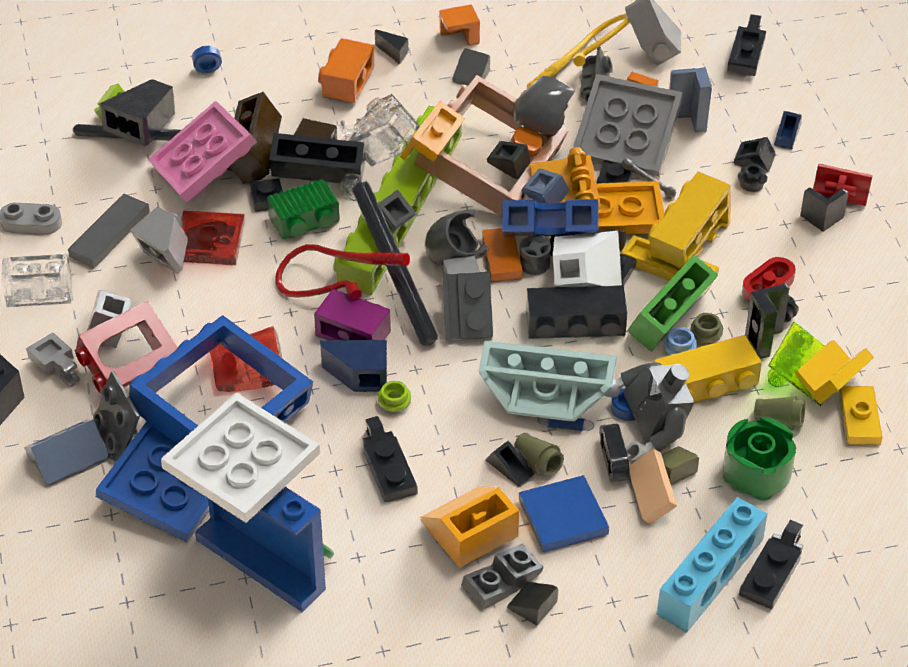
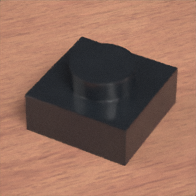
(614, 173)
(261, 190)

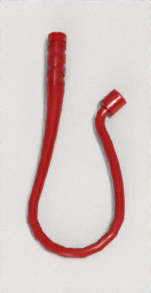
(352, 288)

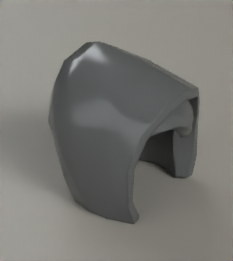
(543, 105)
(452, 238)

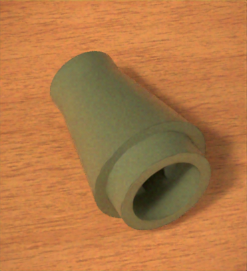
(785, 410)
(541, 455)

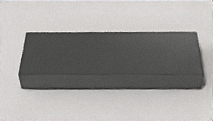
(108, 230)

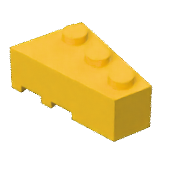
(691, 220)

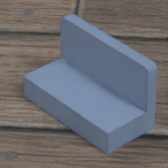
(696, 95)
(67, 451)

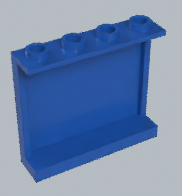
(275, 547)

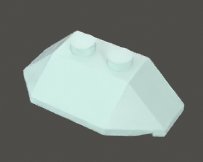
(546, 380)

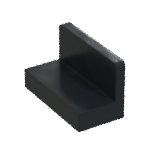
(766, 317)

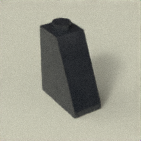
(139, 112)

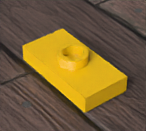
(860, 415)

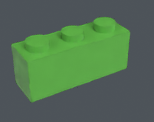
(672, 303)

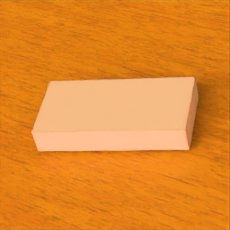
(652, 486)

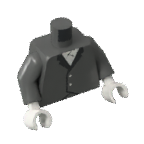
(658, 403)

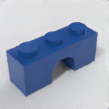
(550, 219)

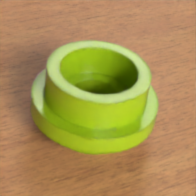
(394, 396)

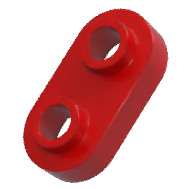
(769, 274)

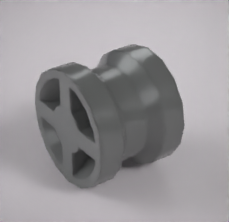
(535, 254)

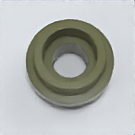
(707, 328)

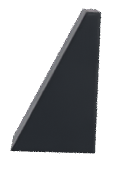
(392, 44)
(510, 464)

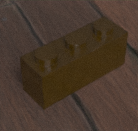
(261, 120)

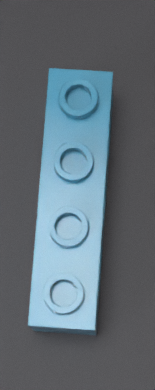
(711, 564)

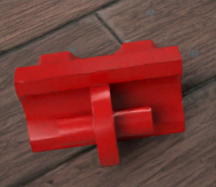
(833, 179)

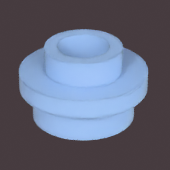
(679, 340)

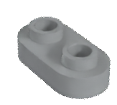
(30, 218)

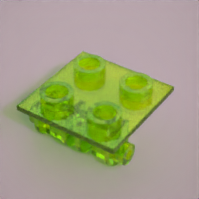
(792, 353)

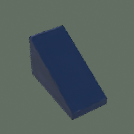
(788, 129)

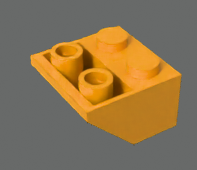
(473, 524)

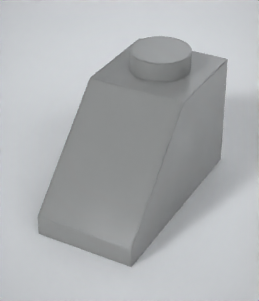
(654, 30)
(162, 238)

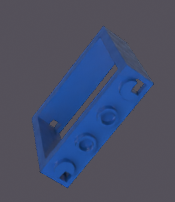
(174, 424)

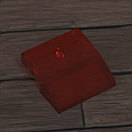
(234, 374)

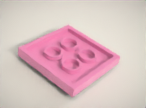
(202, 151)

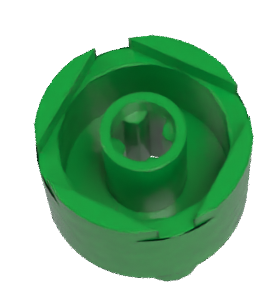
(759, 457)

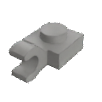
(54, 354)

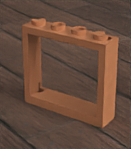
(466, 180)

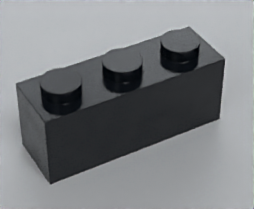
(315, 158)
(576, 311)

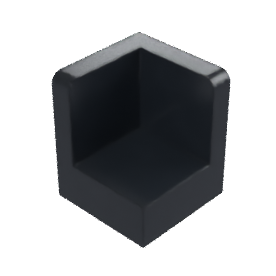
(821, 209)

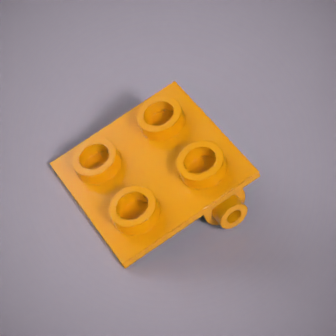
(577, 173)

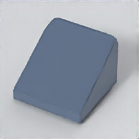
(546, 187)

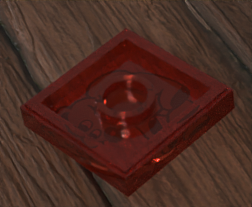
(212, 236)

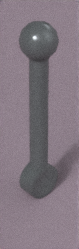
(628, 164)

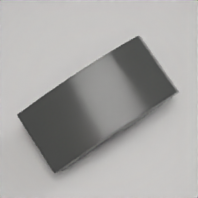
(504, 577)

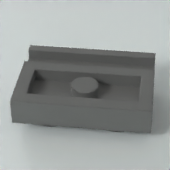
(467, 305)

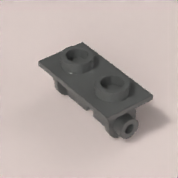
(594, 65)

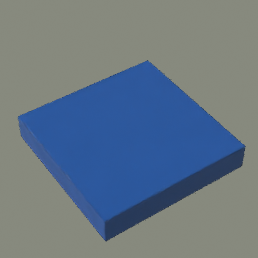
(563, 513)

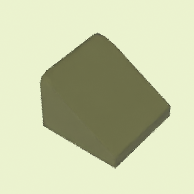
(680, 463)

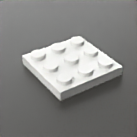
(240, 457)

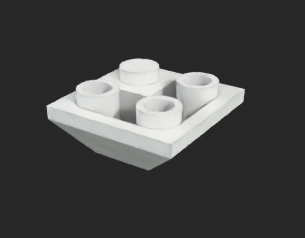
(587, 260)

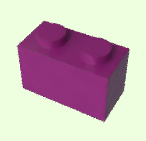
(351, 319)

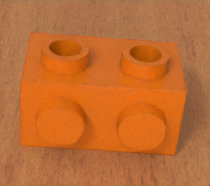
(347, 70)

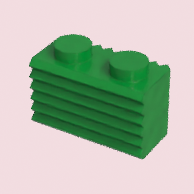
(303, 209)

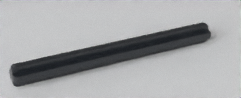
(399, 274)

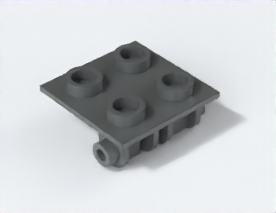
(116, 417)

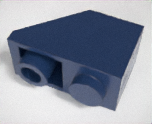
(356, 363)

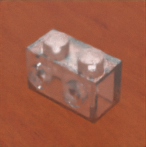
(36, 280)

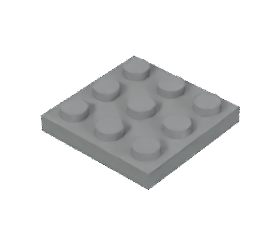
(629, 123)

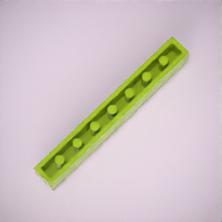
(415, 187)

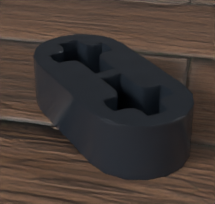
(614, 452)

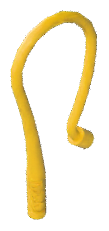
(579, 58)

